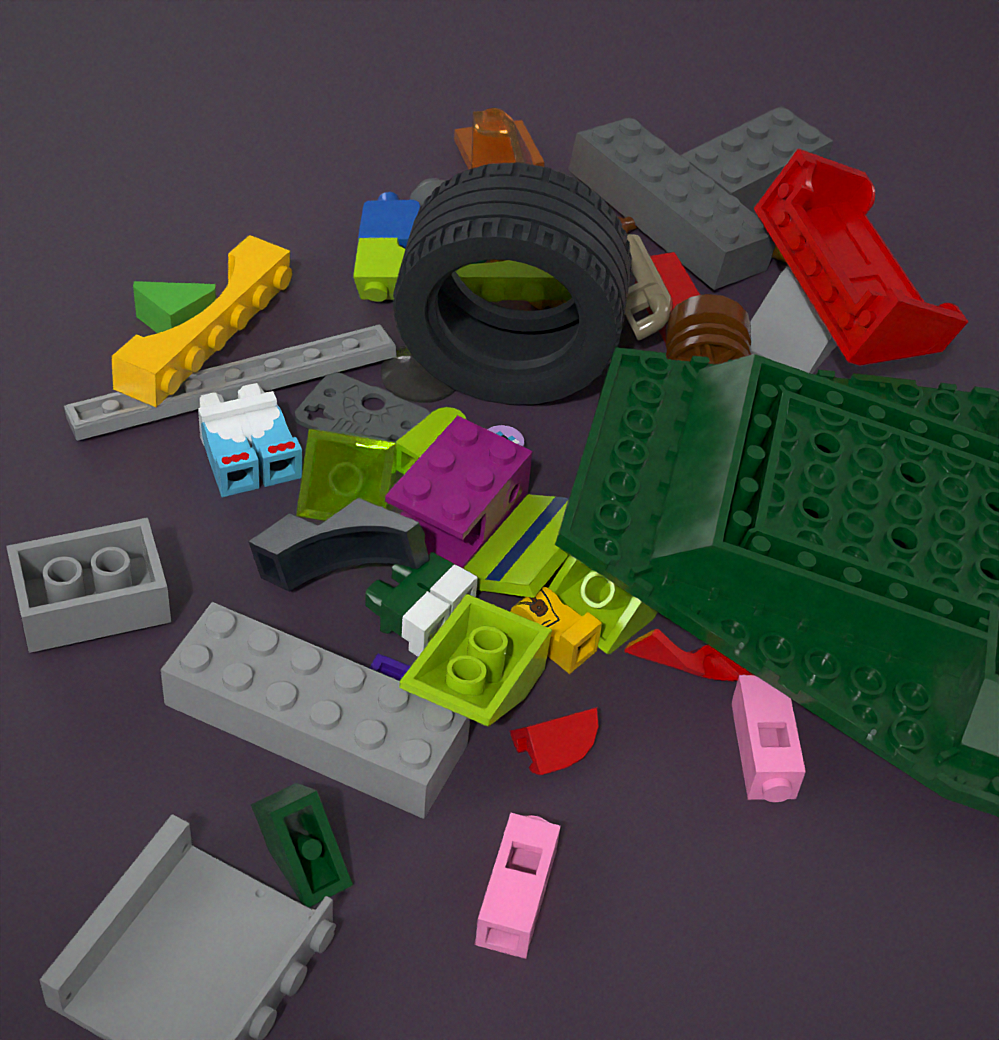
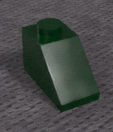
(302, 843)

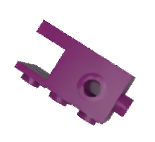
(463, 489)

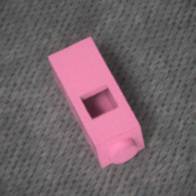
(767, 740)
(517, 885)

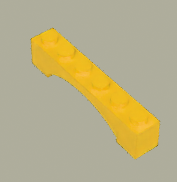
(159, 363)

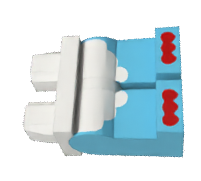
(248, 437)

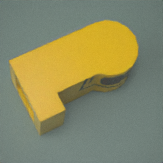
(567, 627)

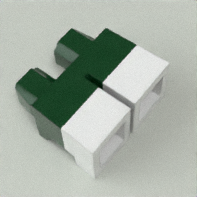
(420, 600)

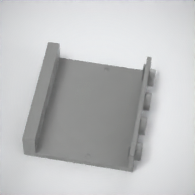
(186, 950)

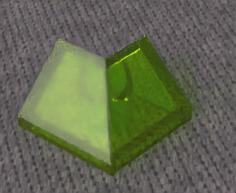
(342, 469)

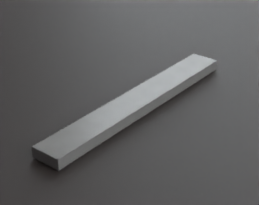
(269, 370)

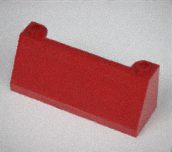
(846, 268)

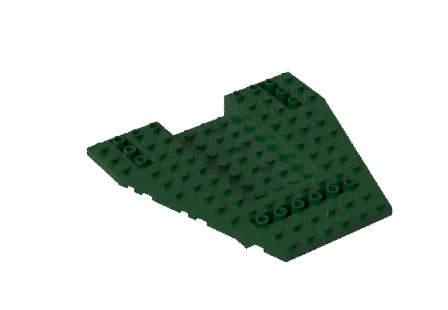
(700, 513)

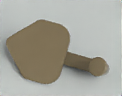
(646, 292)

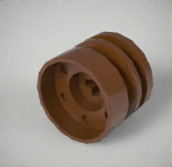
(708, 328)

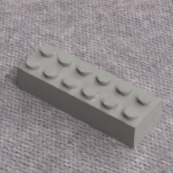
(315, 709)

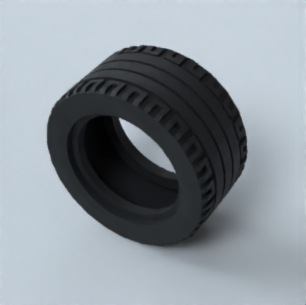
(526, 218)

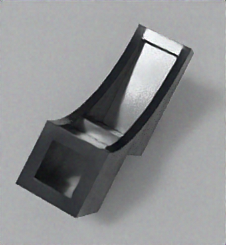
(355, 535)

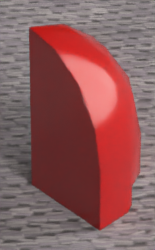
(557, 741)

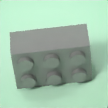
(89, 584)

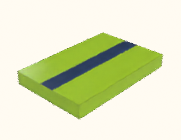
(523, 549)

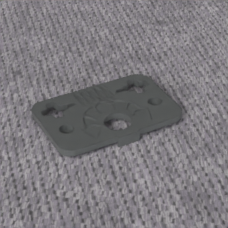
(343, 407)

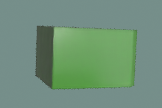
(170, 304)

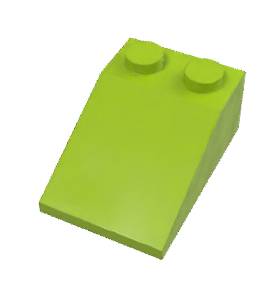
(480, 661)

